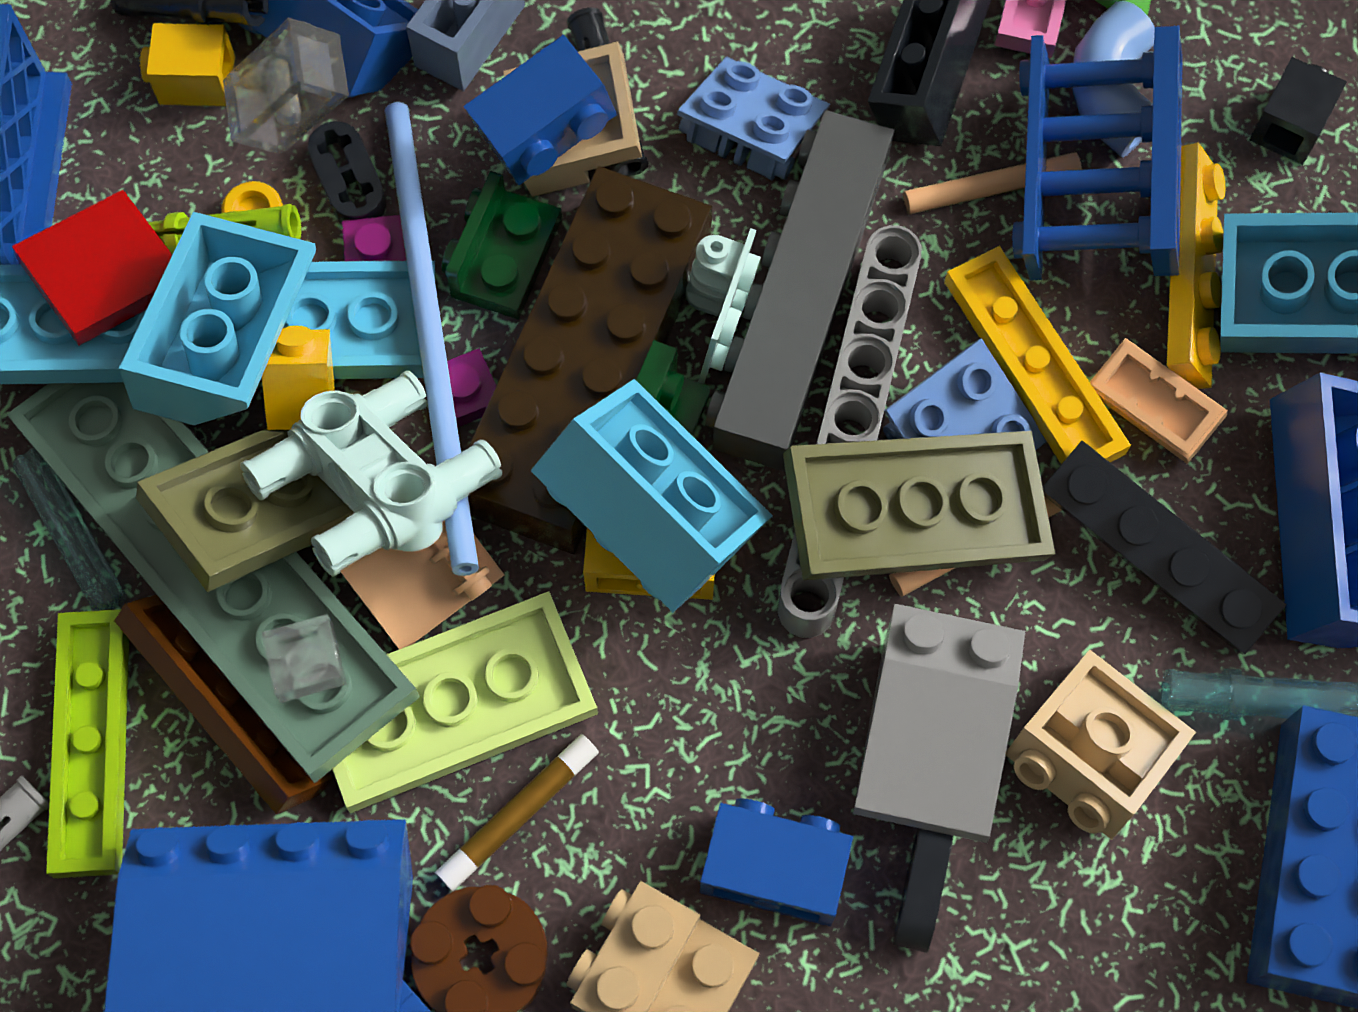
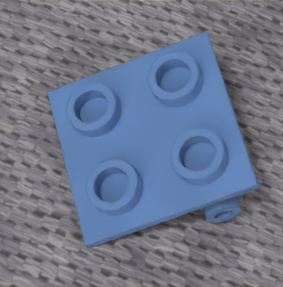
(755, 112)
(962, 399)

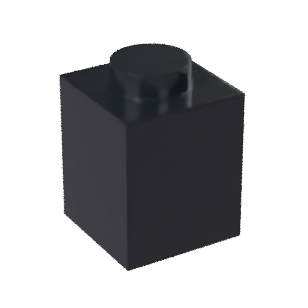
(1298, 110)

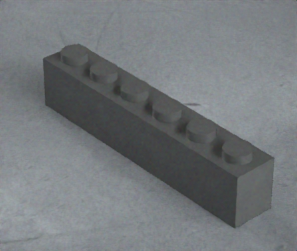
(802, 290)

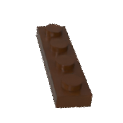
(217, 705)

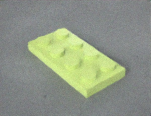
(479, 696)

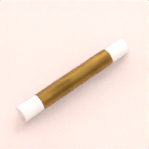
(516, 812)

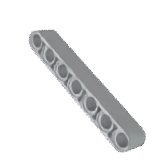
(855, 397)

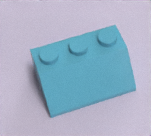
(213, 320)
(650, 493)

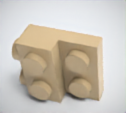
(613, 144)
(1099, 746)
(659, 960)

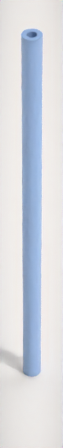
(429, 327)

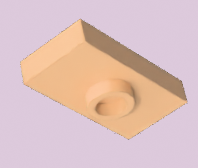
(1157, 400)

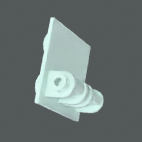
(720, 286)

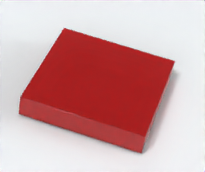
(96, 266)

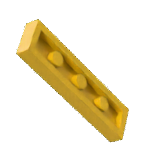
(1197, 289)
(1034, 357)

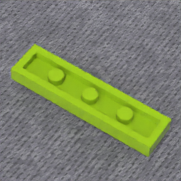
(88, 746)

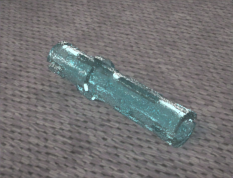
(1246, 695)

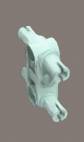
(386, 485)

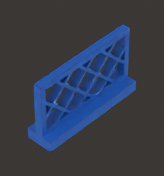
(31, 136)

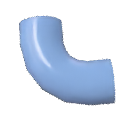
(1116, 35)

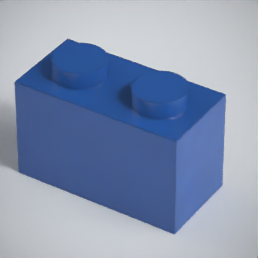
(541, 110)
(776, 861)

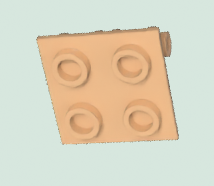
(417, 588)

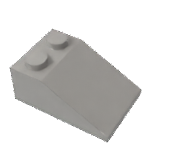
(940, 723)

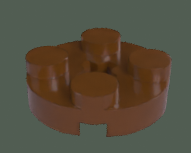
(488, 914)

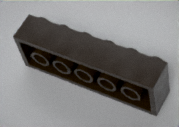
(585, 338)

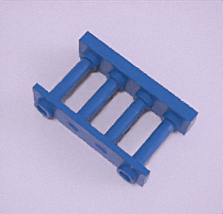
(1154, 178)

